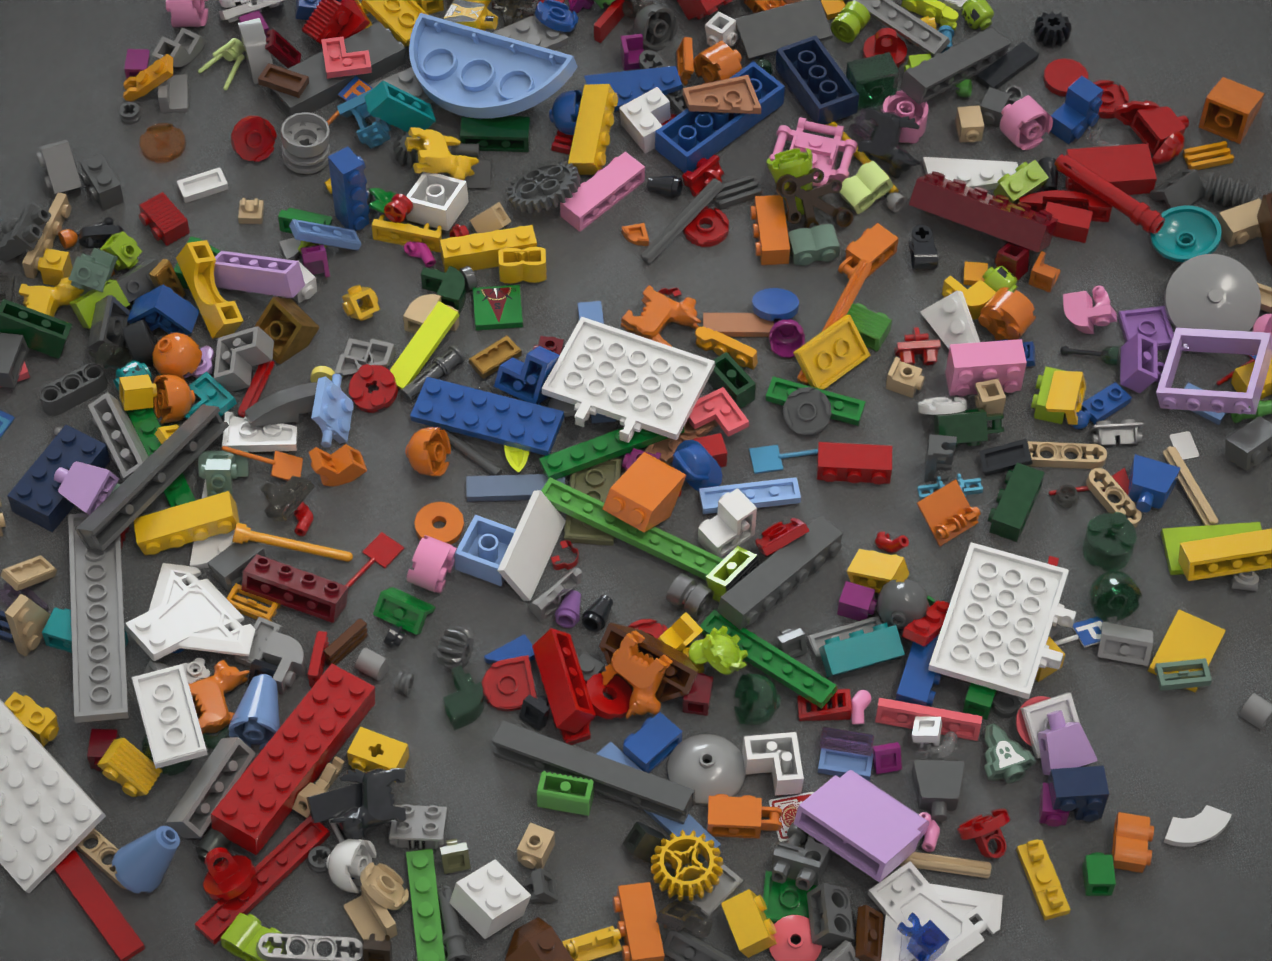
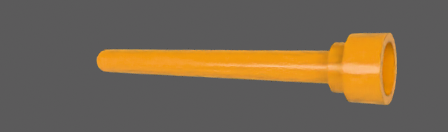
(244, 533)

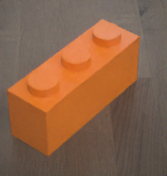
(770, 230)
(638, 923)

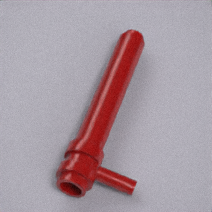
(1137, 212)

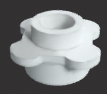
(198, 664)

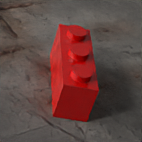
(854, 463)

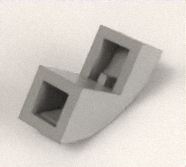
(254, 42)
(183, 49)

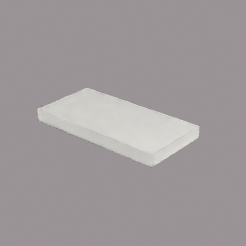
(531, 545)
(169, 716)

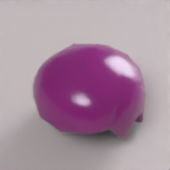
(786, 338)

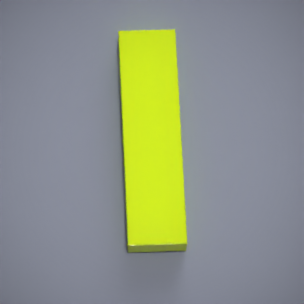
(423, 344)

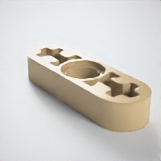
(1112, 487)

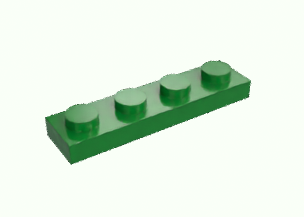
(843, 407)

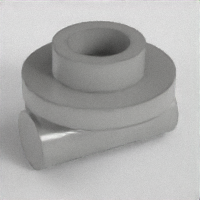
(1245, 581)

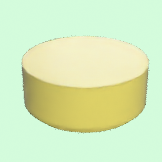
(321, 371)

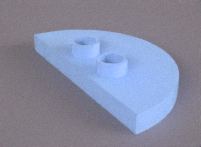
(483, 71)

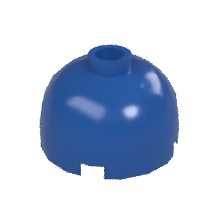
(565, 111)

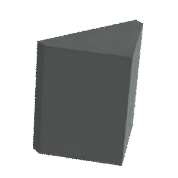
(108, 323)

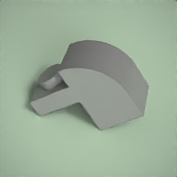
(289, 657)

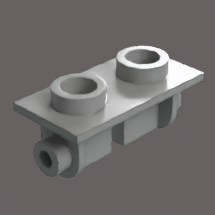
(1126, 431)

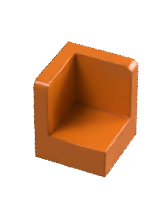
(1043, 275)

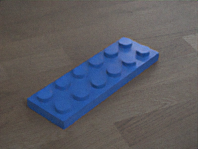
(487, 416)

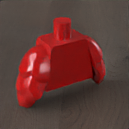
(1156, 127)

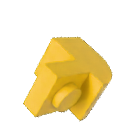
(975, 296)

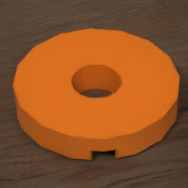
(441, 512)

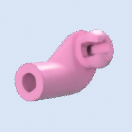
(1100, 296)
(859, 703)
(931, 835)

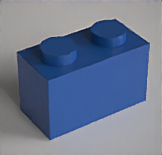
(652, 742)

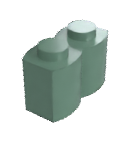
(813, 244)

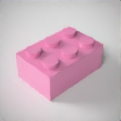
(983, 362)

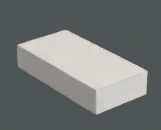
(202, 185)

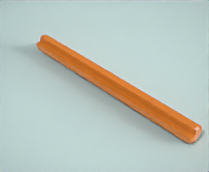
(845, 300)

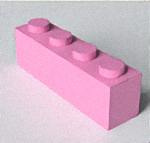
(602, 191)

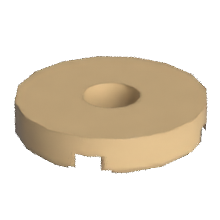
(384, 886)

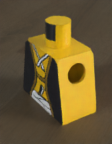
(471, 15)

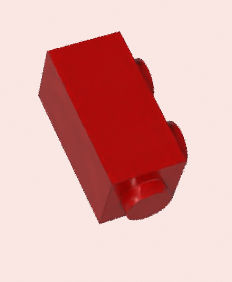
(1072, 222)

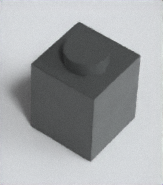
(992, 106)

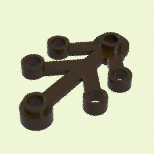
(810, 199)

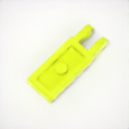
(933, 8)

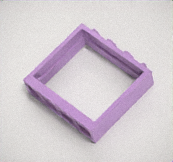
(1215, 342)

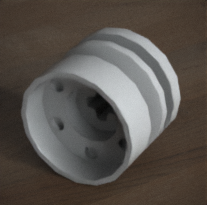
(305, 143)

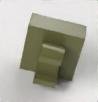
(454, 856)

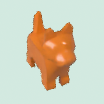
(658, 313)
(640, 671)
(210, 699)

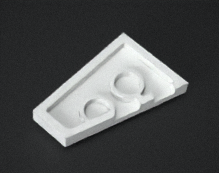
(233, 13)
(952, 320)
(264, 438)

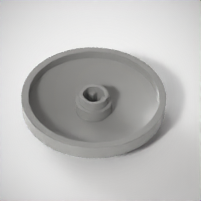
(1212, 295)

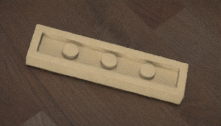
(59, 211)

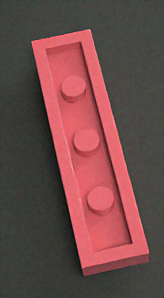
(903, 715)

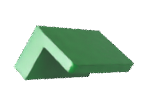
(285, 218)
(402, 610)

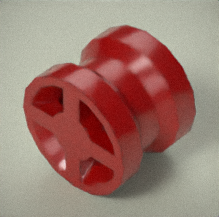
(398, 208)

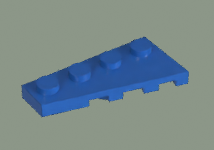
(638, 82)

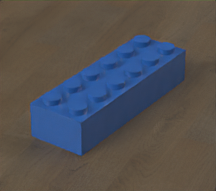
(703, 134)

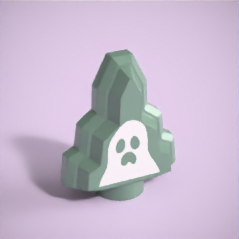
(1005, 757)

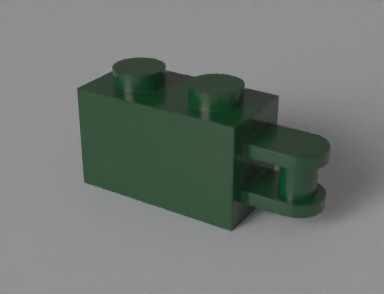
(968, 425)

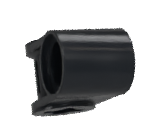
(923, 249)

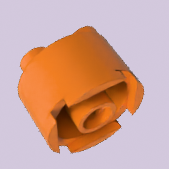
(717, 63)
(1007, 314)

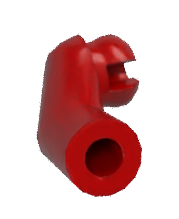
(305, 519)
(892, 546)

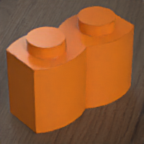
(1131, 842)

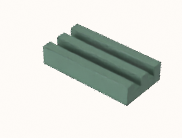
(1183, 679)

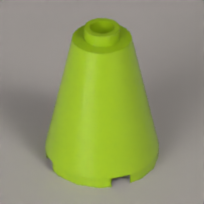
(795, 164)

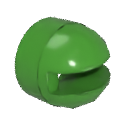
(965, 88)

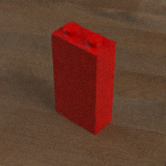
(1123, 166)

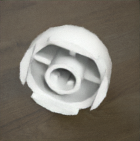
(349, 860)

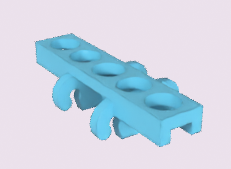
(962, 483)

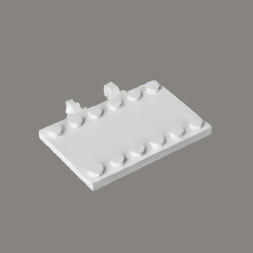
(627, 379)
(1002, 621)

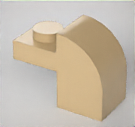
(420, 310)

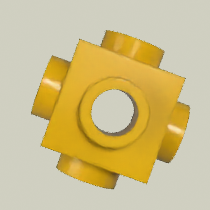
(367, 305)

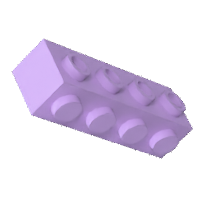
(258, 274)

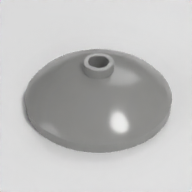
(720, 776)

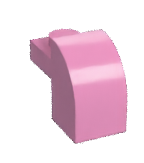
(1083, 315)

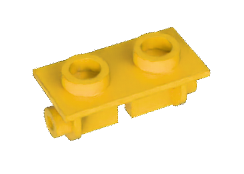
(594, 944)

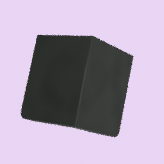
(642, 841)

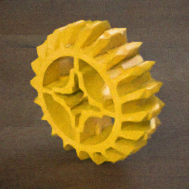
(703, 877)

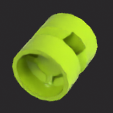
(850, 21)

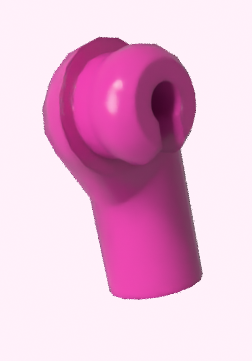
(420, 250)

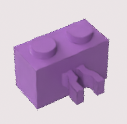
(1139, 363)

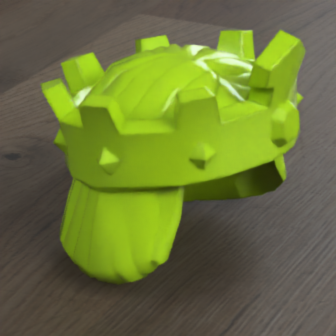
(719, 651)

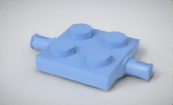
(332, 410)

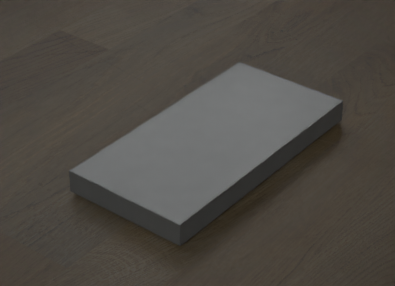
(781, 26)

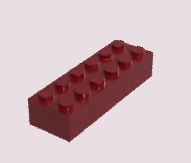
(983, 211)

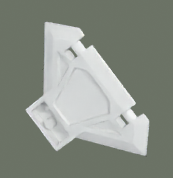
(189, 617)
(945, 906)

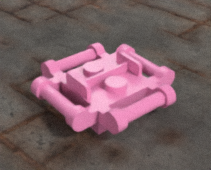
(823, 149)

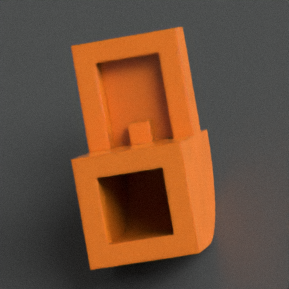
(339, 467)

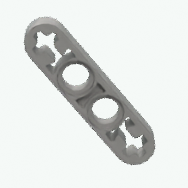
(310, 944)

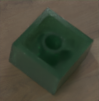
(873, 79)

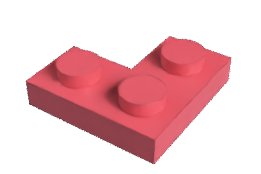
(342, 64)
(718, 407)

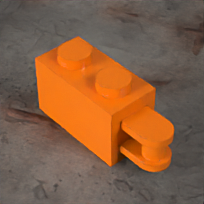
(874, 245)
(740, 816)

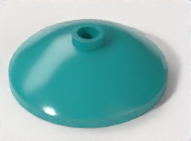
(1187, 233)

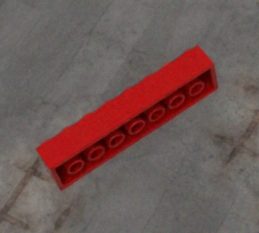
(293, 758)

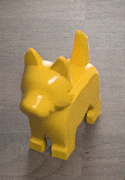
(435, 155)
(47, 298)

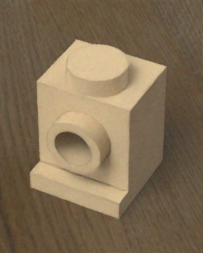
(904, 378)
(990, 396)

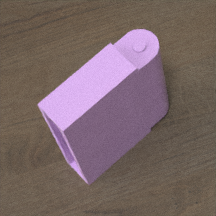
(861, 824)

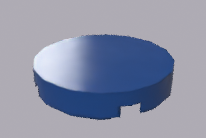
(556, 16)
(775, 303)

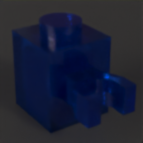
(926, 941)

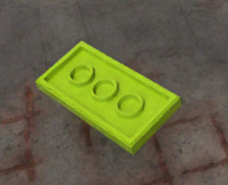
(1174, 536)

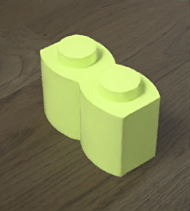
(865, 187)

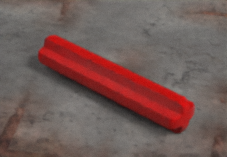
(256, 386)

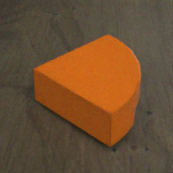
(636, 234)

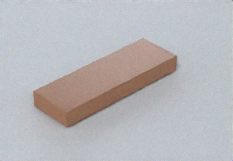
(738, 324)

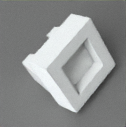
(927, 730)

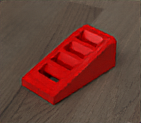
(835, 713)

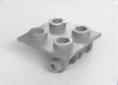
(421, 824)

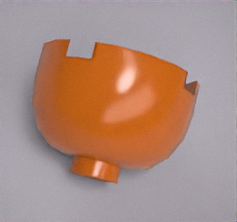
(176, 355)
(172, 399)
(428, 451)

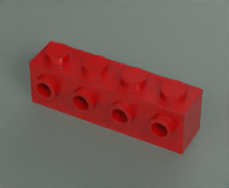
(563, 680)

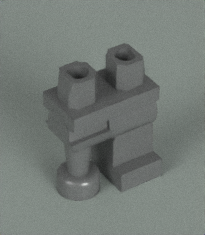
(24, 233)
(800, 863)

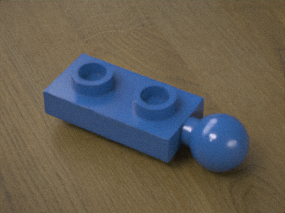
(1102, 405)

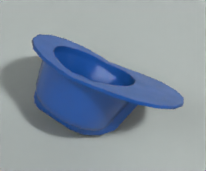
(697, 464)

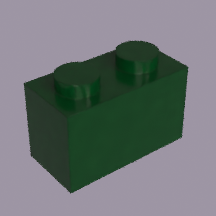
(733, 379)

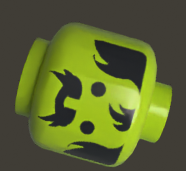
(977, 14)
(1000, 278)

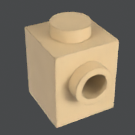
(535, 846)

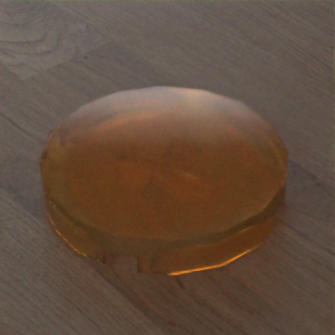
(162, 143)

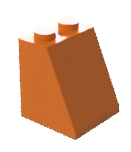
(1230, 109)
(645, 493)

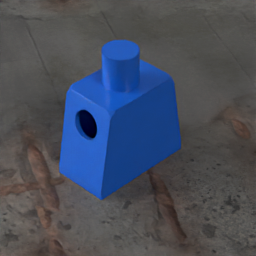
(1151, 482)

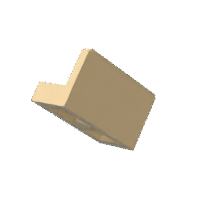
(370, 917)

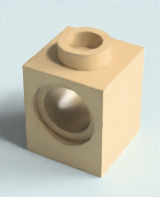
(969, 124)

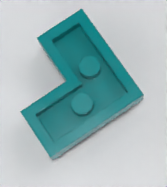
(211, 394)

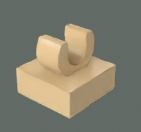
(251, 211)

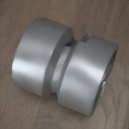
(688, 595)

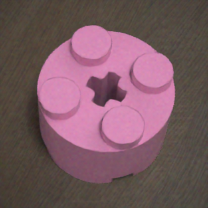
(187, 13)
(906, 106)
(1025, 123)
(431, 564)

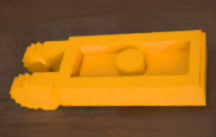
(149, 78)
(720, 343)

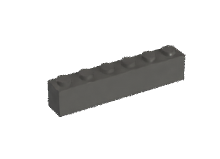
(953, 65)
(780, 573)

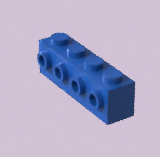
(349, 189)

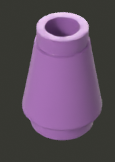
(569, 610)

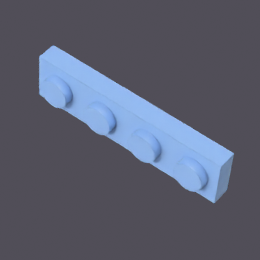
(760, 493)

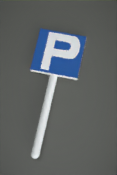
(1086, 631)

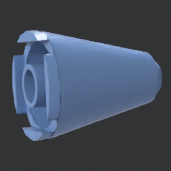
(257, 713)
(146, 859)

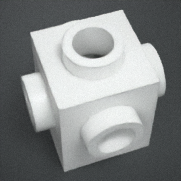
(721, 28)

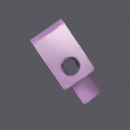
(85, 485)
(1064, 744)

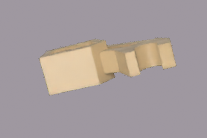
(322, 785)

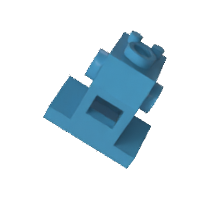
(371, 135)

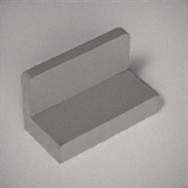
(174, 94)
(1125, 644)

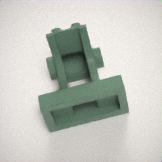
(93, 270)
(220, 469)

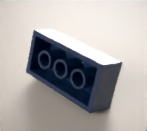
(817, 81)
(37, 492)

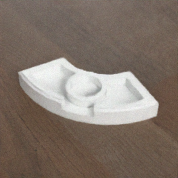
(1197, 829)

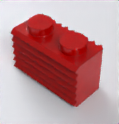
(326, 20)
(164, 219)

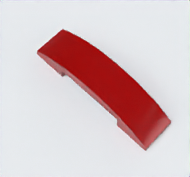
(1100, 208)

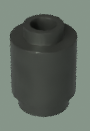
(212, 840)

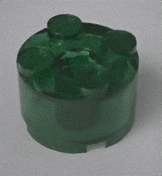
(1109, 541)

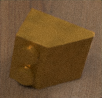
(288, 328)

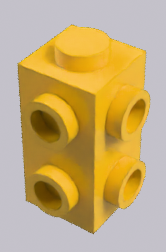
(38, 720)

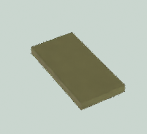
(596, 483)

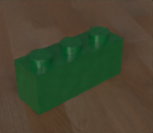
(497, 134)
(39, 330)
(1015, 501)

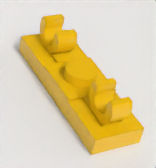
(402, 233)
(1043, 879)

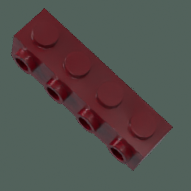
(294, 588)

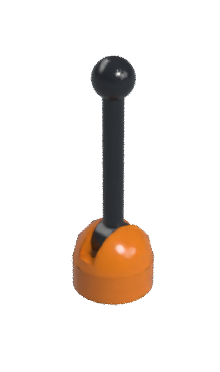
(69, 238)

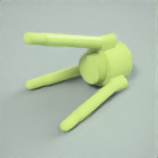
(231, 51)

